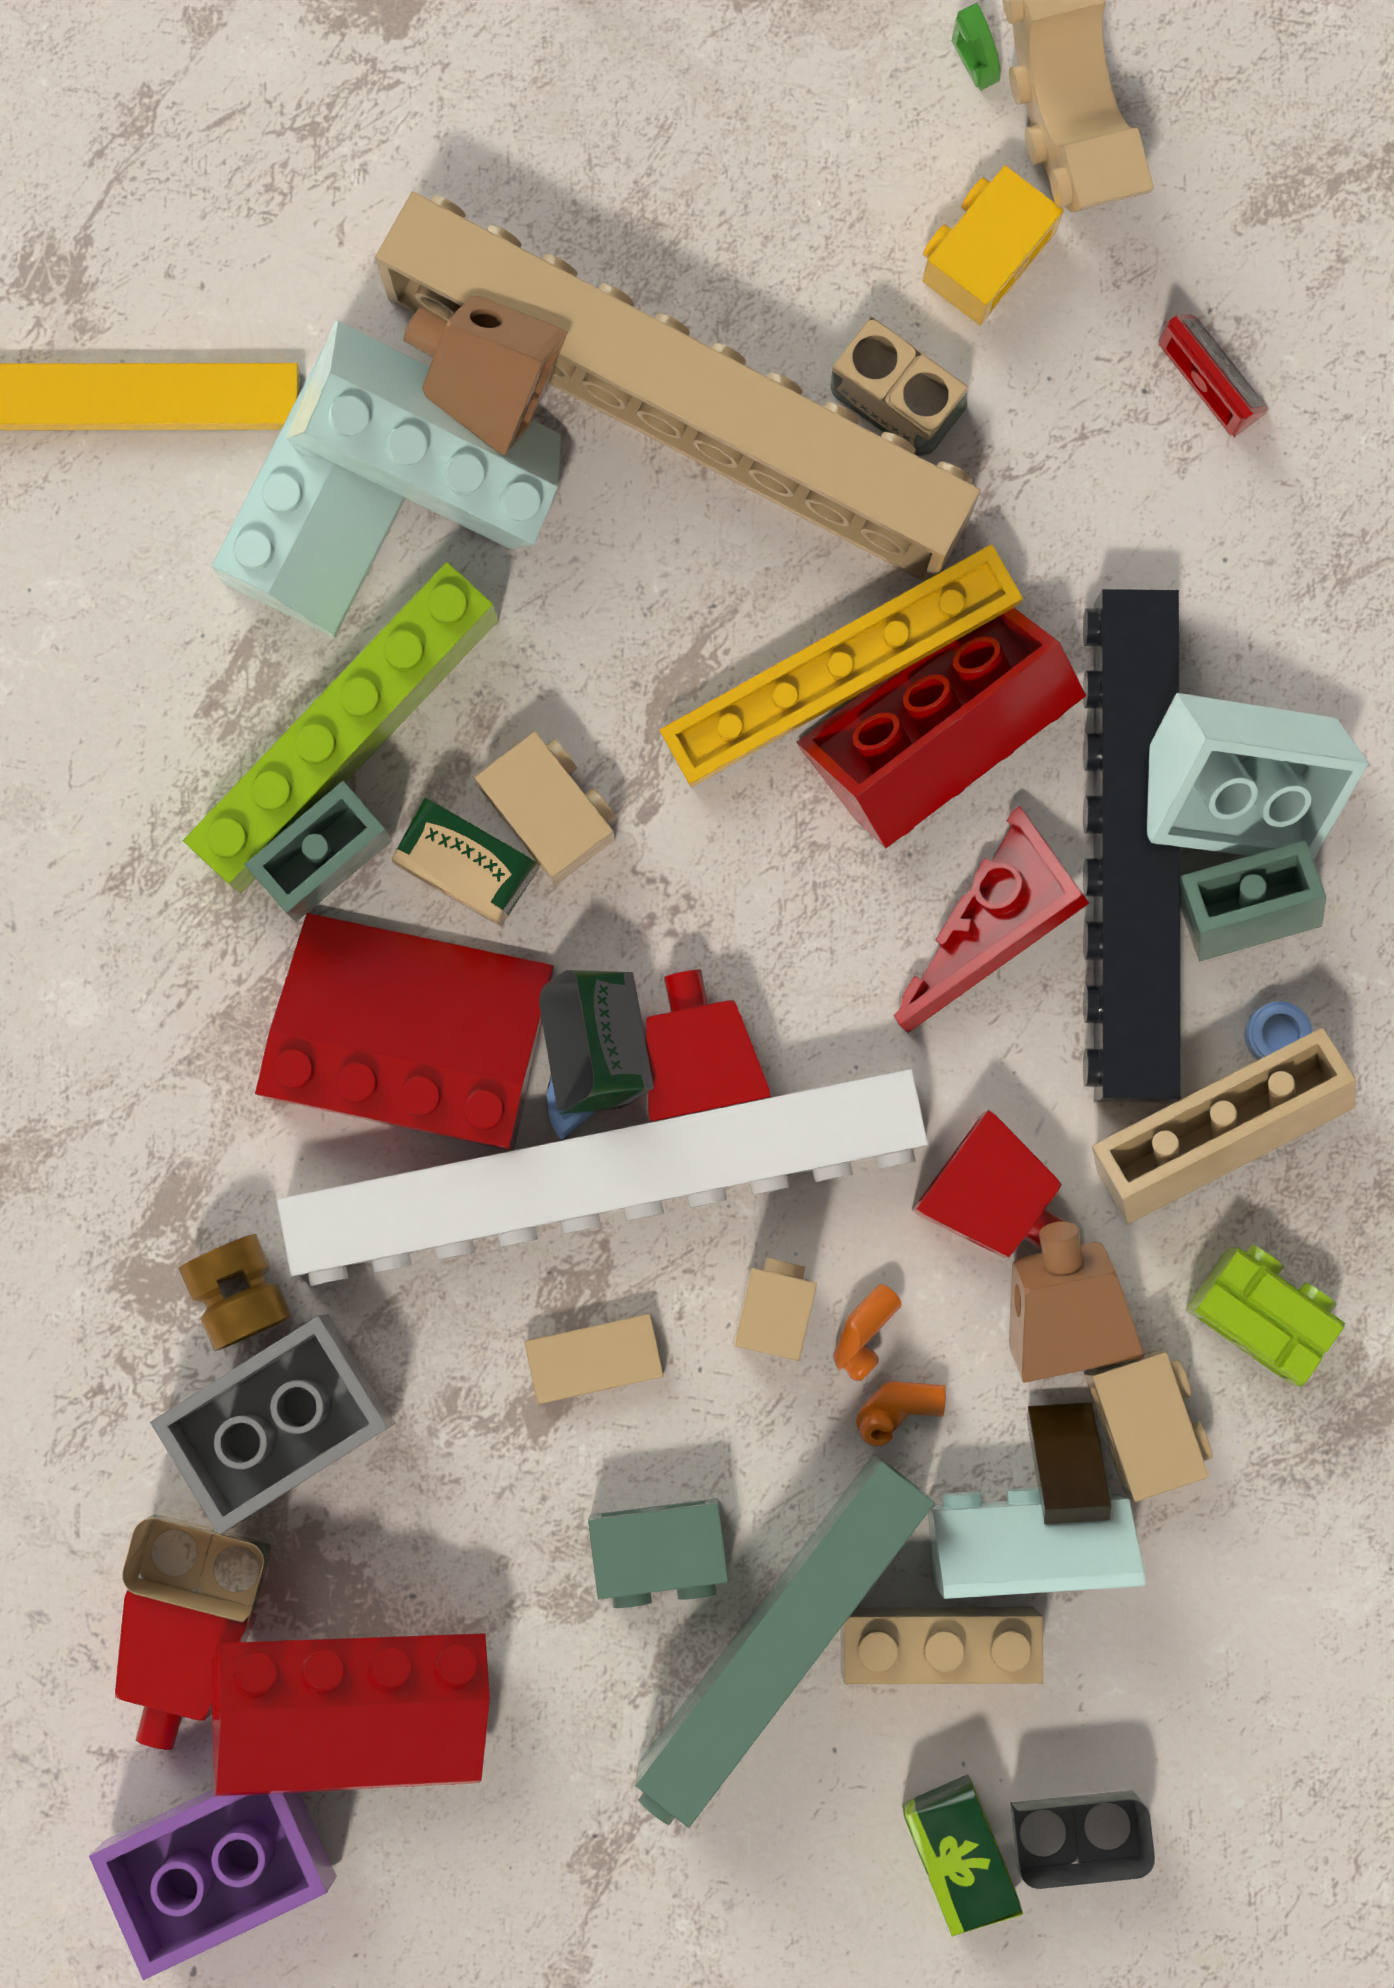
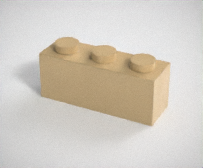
(942, 1645)

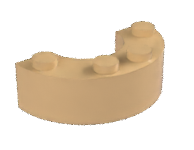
(1071, 104)

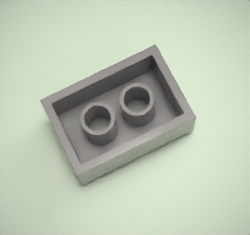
(272, 1423)

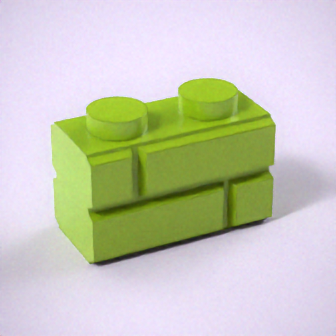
(1267, 1315)

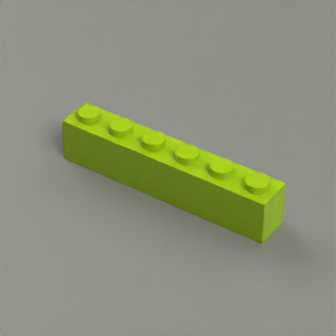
(345, 723)

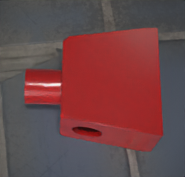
(699, 1053)
(991, 1190)
(168, 1663)

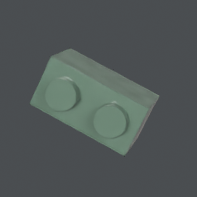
(319, 851)
(1252, 900)
(658, 1552)

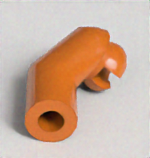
(860, 1327)
(893, 1404)

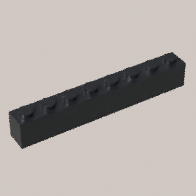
(1130, 877)

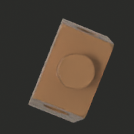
(487, 366)
(1068, 1308)

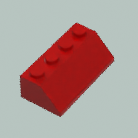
(942, 723)
(349, 1713)

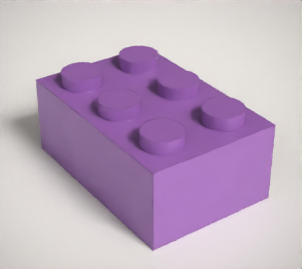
(210, 1873)

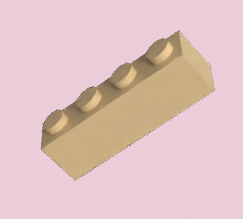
(1225, 1125)

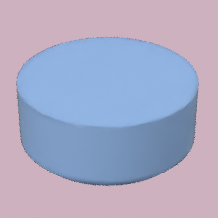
(1274, 1028)

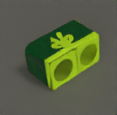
(961, 1857)

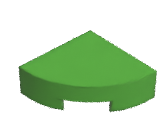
(976, 46)

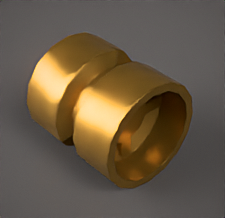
(245, 1312)

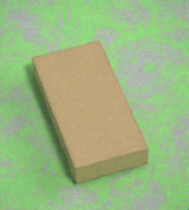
(593, 1359)

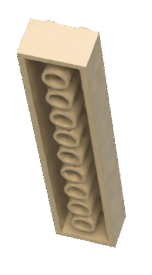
(690, 393)

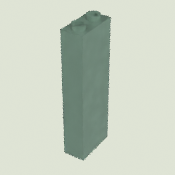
(779, 1642)

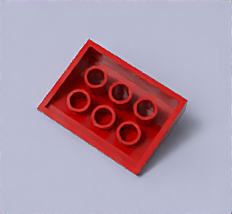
(405, 1032)

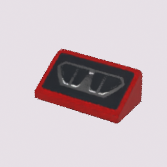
(1211, 374)

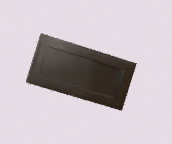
(1068, 1463)

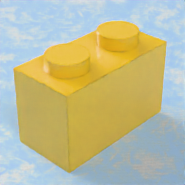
(991, 243)

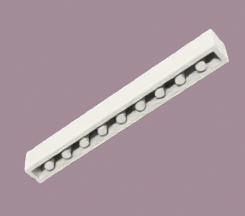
(602, 1174)

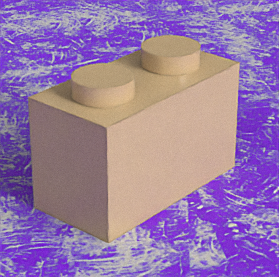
(546, 806)
(775, 1310)
(1149, 1425)

